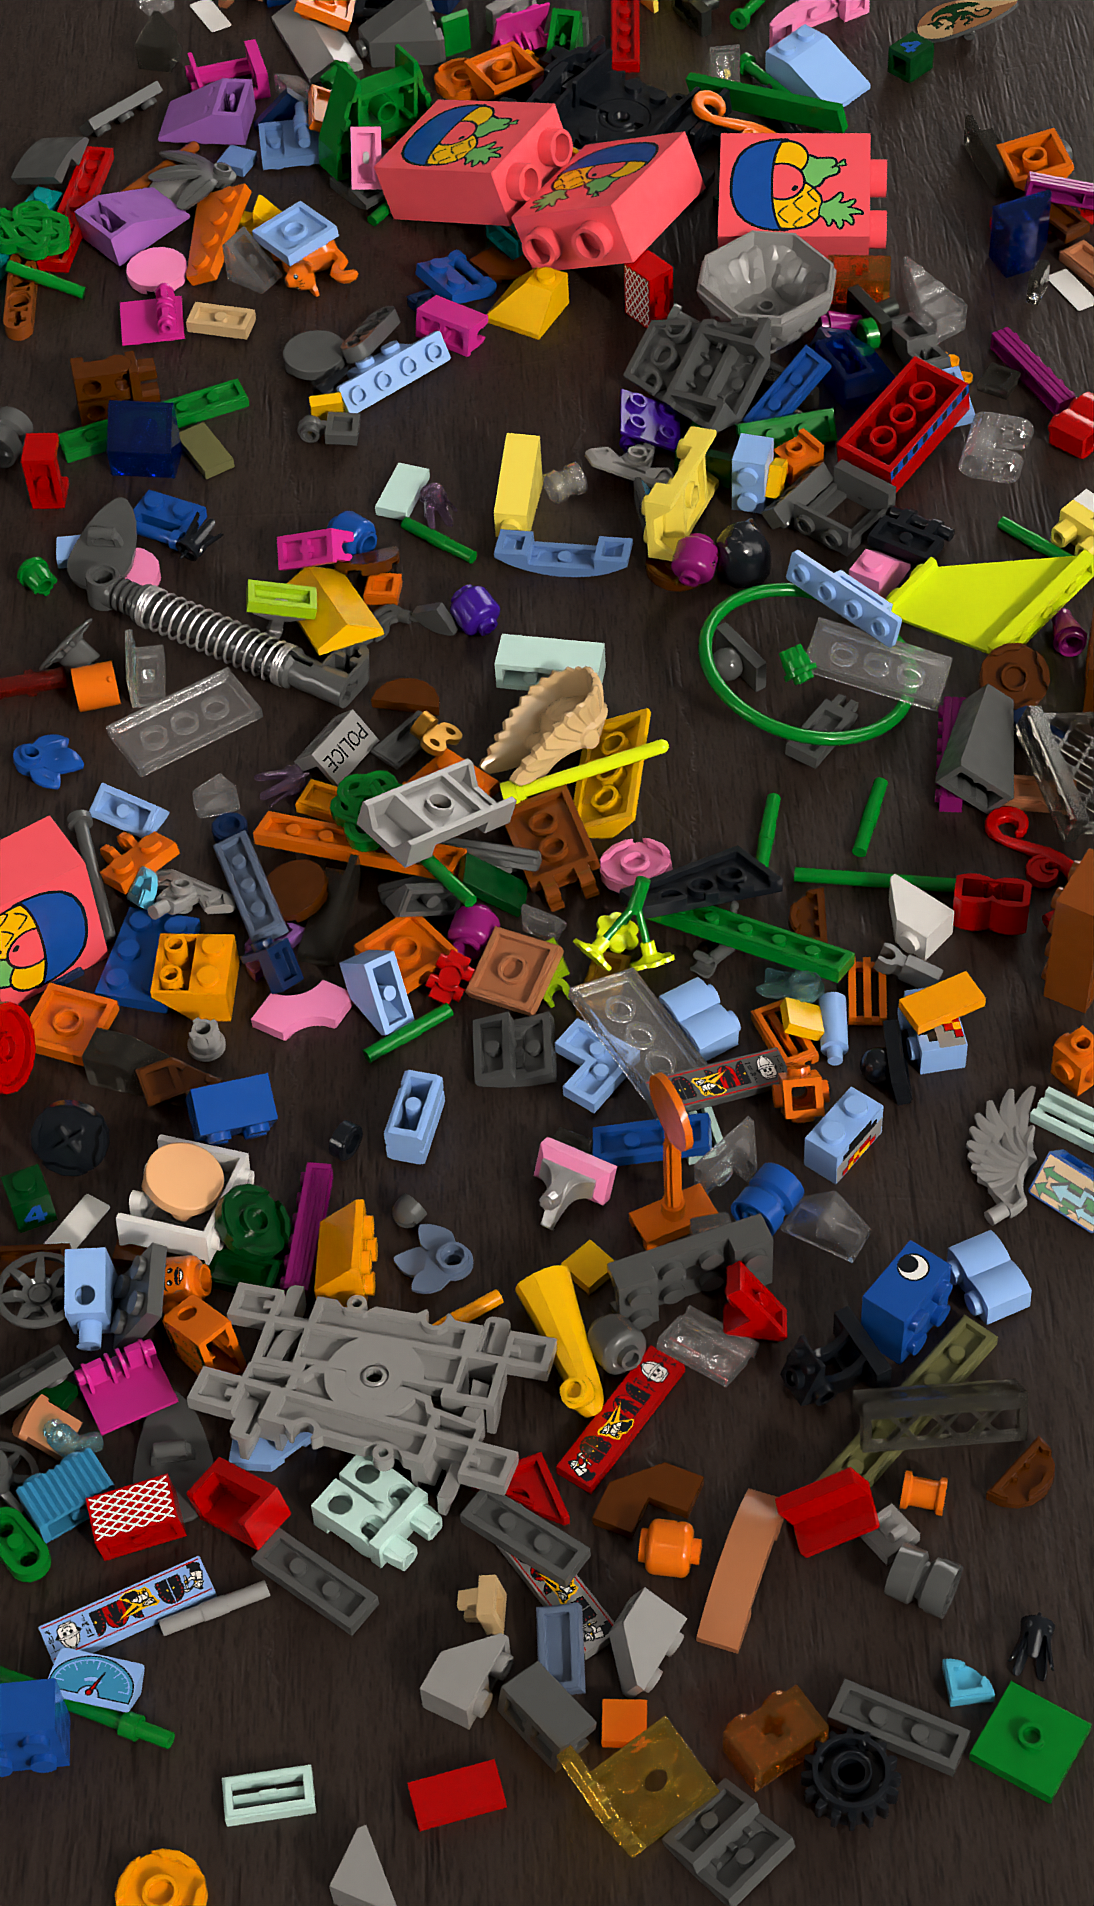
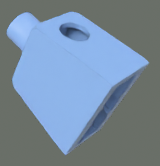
(91, 1310)

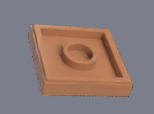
(514, 971)

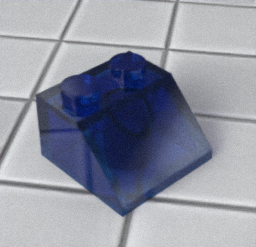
(1020, 233)
(143, 439)

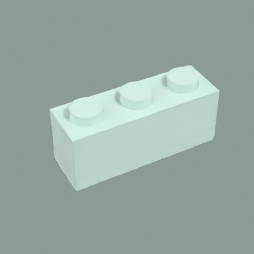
(526, 659)

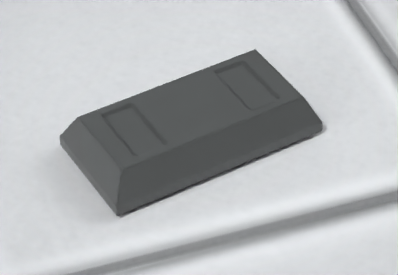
(399, 745)

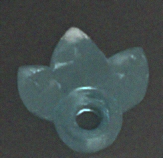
(798, 985)

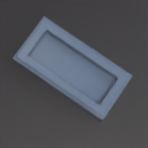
(562, 1644)

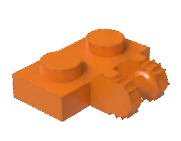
(151, 851)

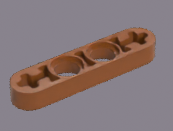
(18, 295)

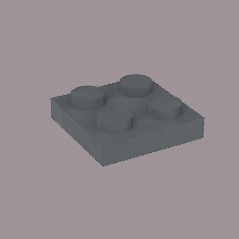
(139, 1296)

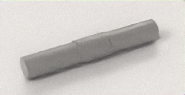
(214, 1608)

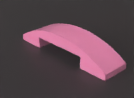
(812, 14)

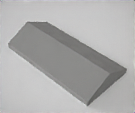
(313, 43)

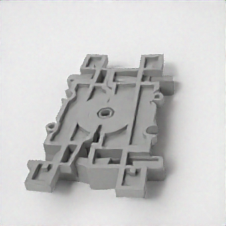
(316, 1375)

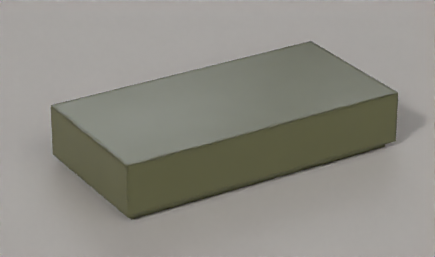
(205, 450)

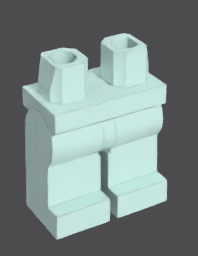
(376, 1513)

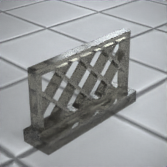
(1053, 773)

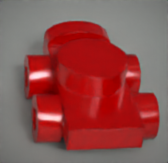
(446, 984)

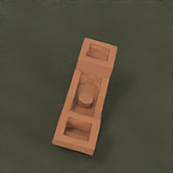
(740, 1572)

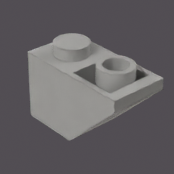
(642, 1638)
(463, 1679)

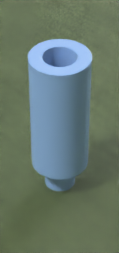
(834, 1017)

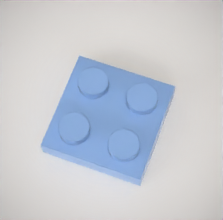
(295, 233)

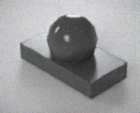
(737, 658)

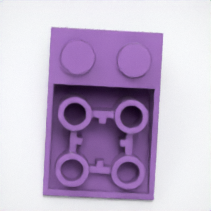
(211, 114)
(128, 221)

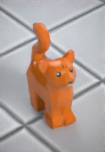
(302, 274)

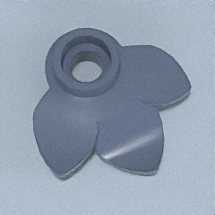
(430, 1261)

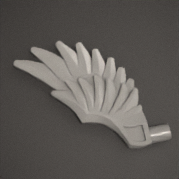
(1004, 1153)

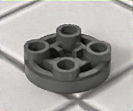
(313, 355)

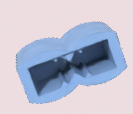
(702, 1018)
(988, 1277)

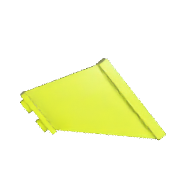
(990, 601)

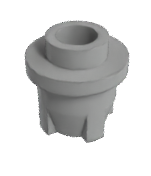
(205, 1040)

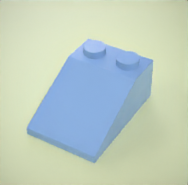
(814, 67)

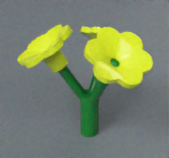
(620, 934)

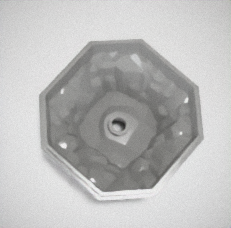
(771, 278)

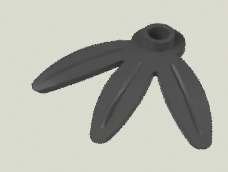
(208, 176)

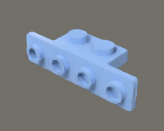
(391, 370)
(846, 597)

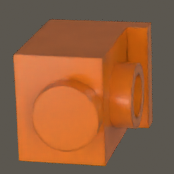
(800, 454)

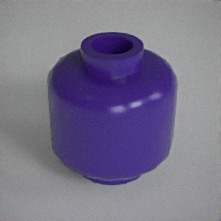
(474, 610)

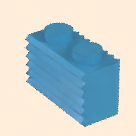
(58, 1498)

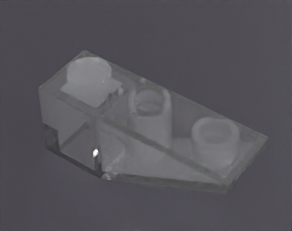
(933, 301)

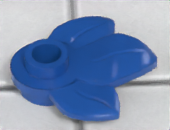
(47, 760)

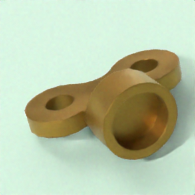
(434, 736)

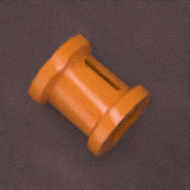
(923, 1493)

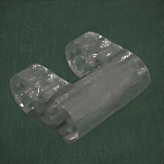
(981, 450)

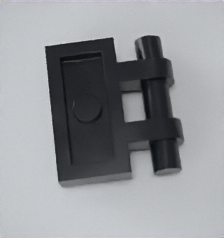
(910, 535)

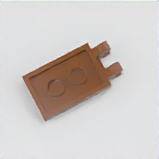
(556, 830)

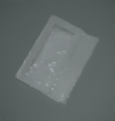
(704, 1346)

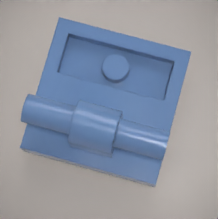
(289, 141)

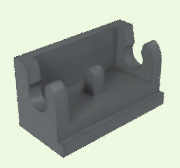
(545, 1714)

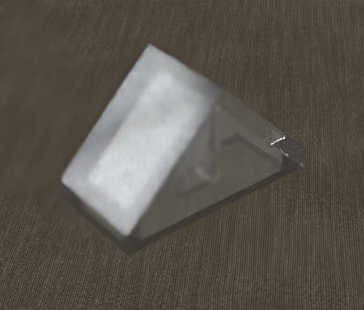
(248, 262)
(828, 1224)

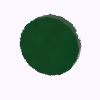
(252, 1223)

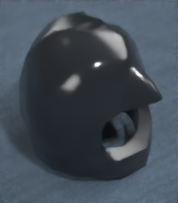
(743, 555)

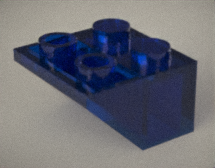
(856, 370)

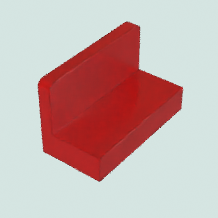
(829, 1511)

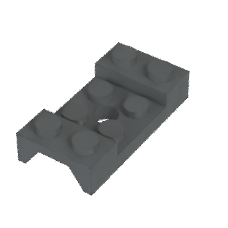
(688, 1267)

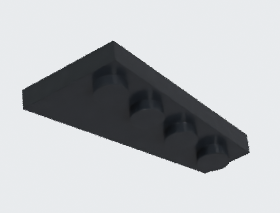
(707, 882)

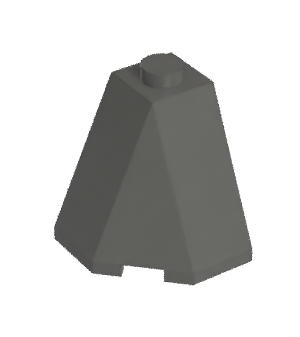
(404, 24)

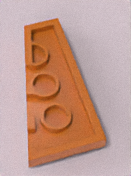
(214, 224)

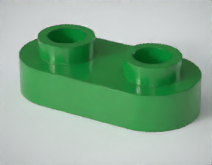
(22, 1546)

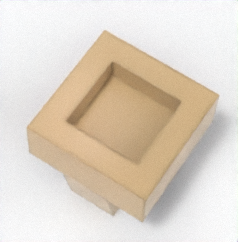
(485, 1604)

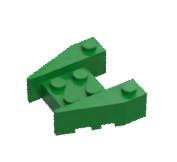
(387, 99)

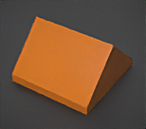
(501, 71)
(1036, 153)

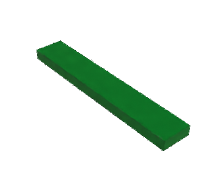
(775, 103)
(188, 408)
(762, 940)

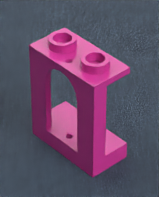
(251, 64)

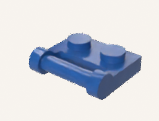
(444, 279)
(165, 517)

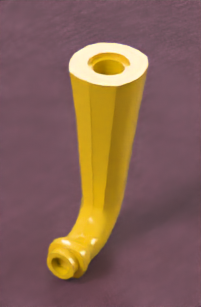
(556, 1314)

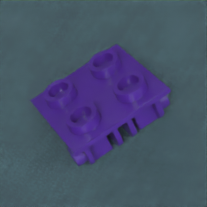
(647, 422)

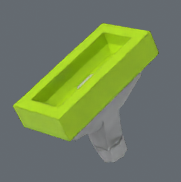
(280, 603)

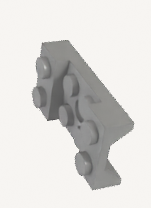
(430, 811)

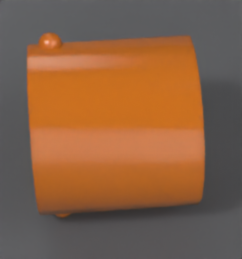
(95, 686)

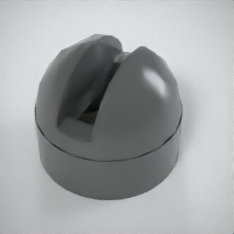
(408, 1211)

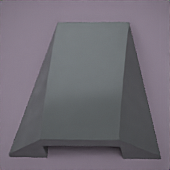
(703, 367)

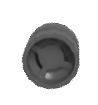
(13, 428)
(927, 1581)

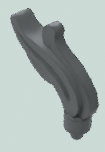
(388, 615)

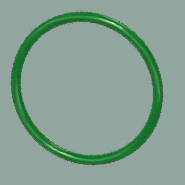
(763, 722)

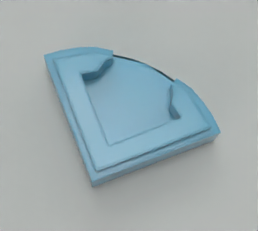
(144, 888)
(965, 1684)

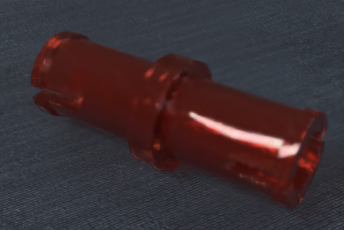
(33, 682)

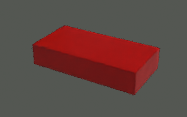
(457, 1795)

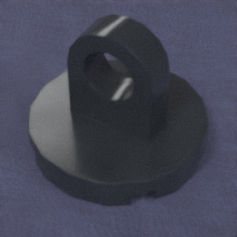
(70, 1137)

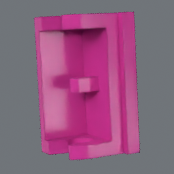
(455, 322)
(312, 548)

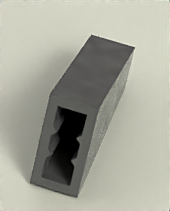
(981, 751)

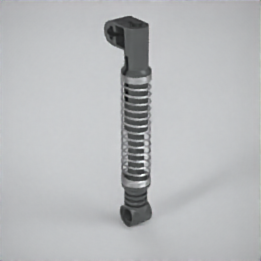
(283, 664)

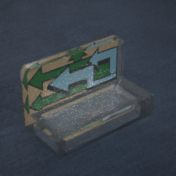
(144, 672)

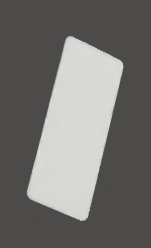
(210, 15)
(1072, 289)
(79, 1222)

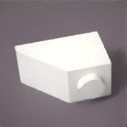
(918, 919)

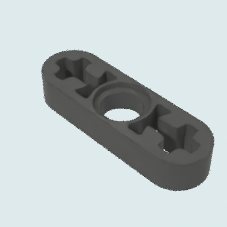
(370, 334)

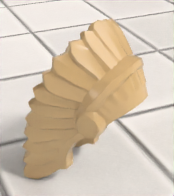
(550, 722)

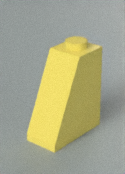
(518, 483)

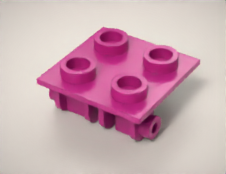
(523, 27)
(153, 318)
(125, 1386)

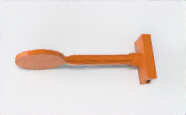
(671, 1215)

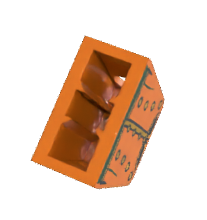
(194, 1325)

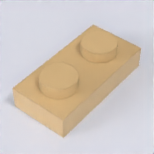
(221, 320)

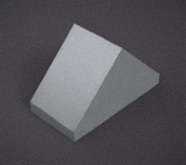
(361, 1875)

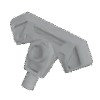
(632, 464)
(183, 892)

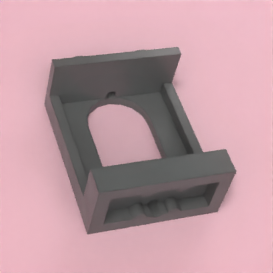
(852, 484)

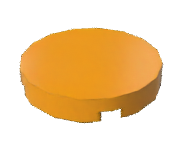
(162, 1880)

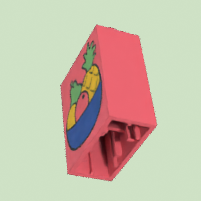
(473, 161)
(803, 187)
(609, 202)
(44, 911)

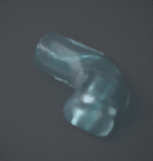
(66, 1440)

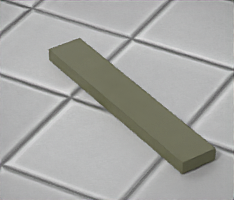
(948, 1362)

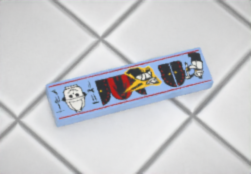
(129, 1609)

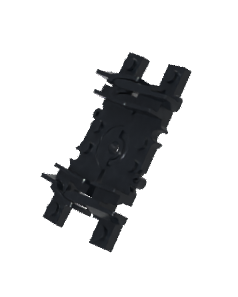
(604, 107)

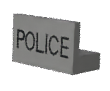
(339, 747)

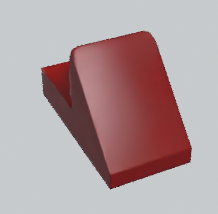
(752, 1307)

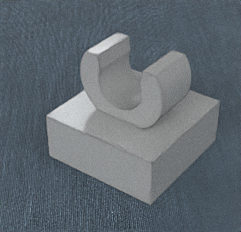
(891, 1534)

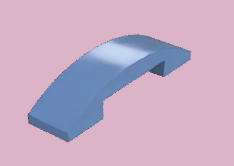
(562, 559)

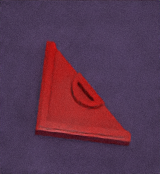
(536, 1489)

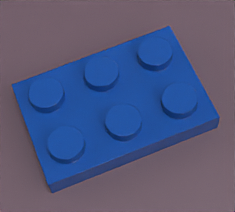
(133, 958)

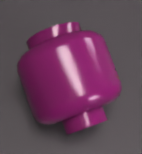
(695, 559)
(472, 929)

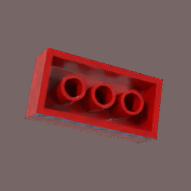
(905, 422)

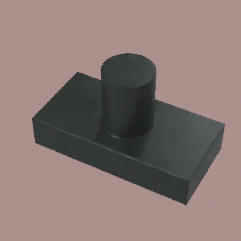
(696, 14)
(861, 303)

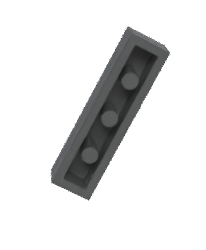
(803, 490)

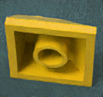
(532, 302)

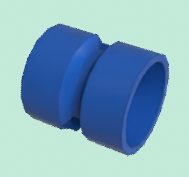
(770, 1192)

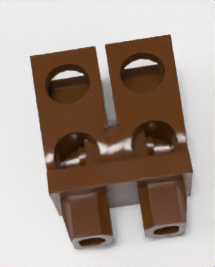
(112, 379)

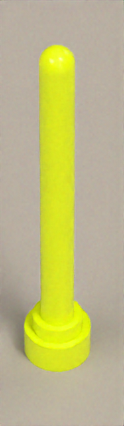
(583, 771)

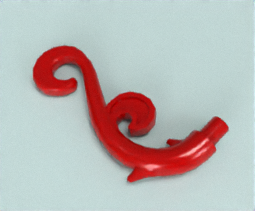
(1042, 856)

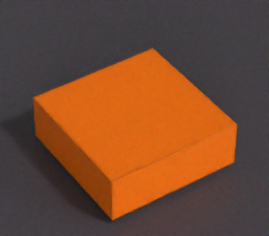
(383, 589)
(622, 1721)

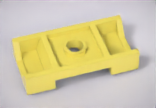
(676, 506)

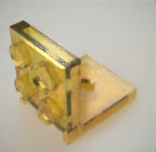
(619, 1791)

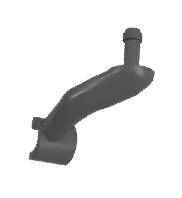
(707, 963)

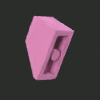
(879, 571)

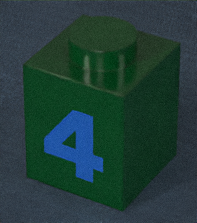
(910, 57)
(29, 1198)

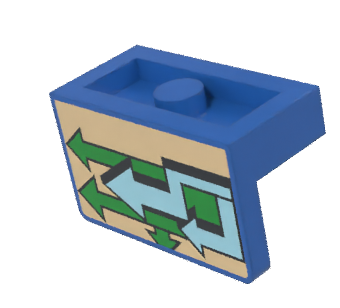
(1066, 1187)

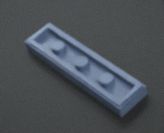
(250, 887)

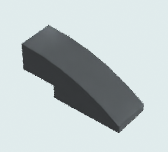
(915, 338)

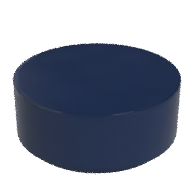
(228, 825)

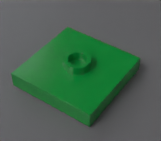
(1030, 1742)

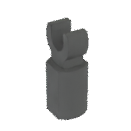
(907, 968)

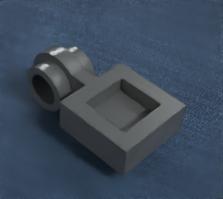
(339, 428)

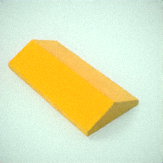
(341, 612)
(610, 799)

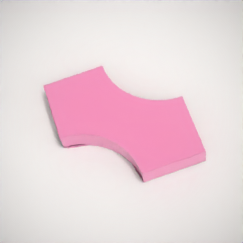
(320, 1006)

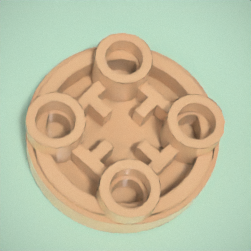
(183, 1180)

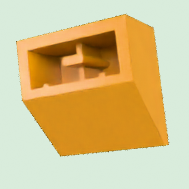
(196, 974)
(346, 1254)

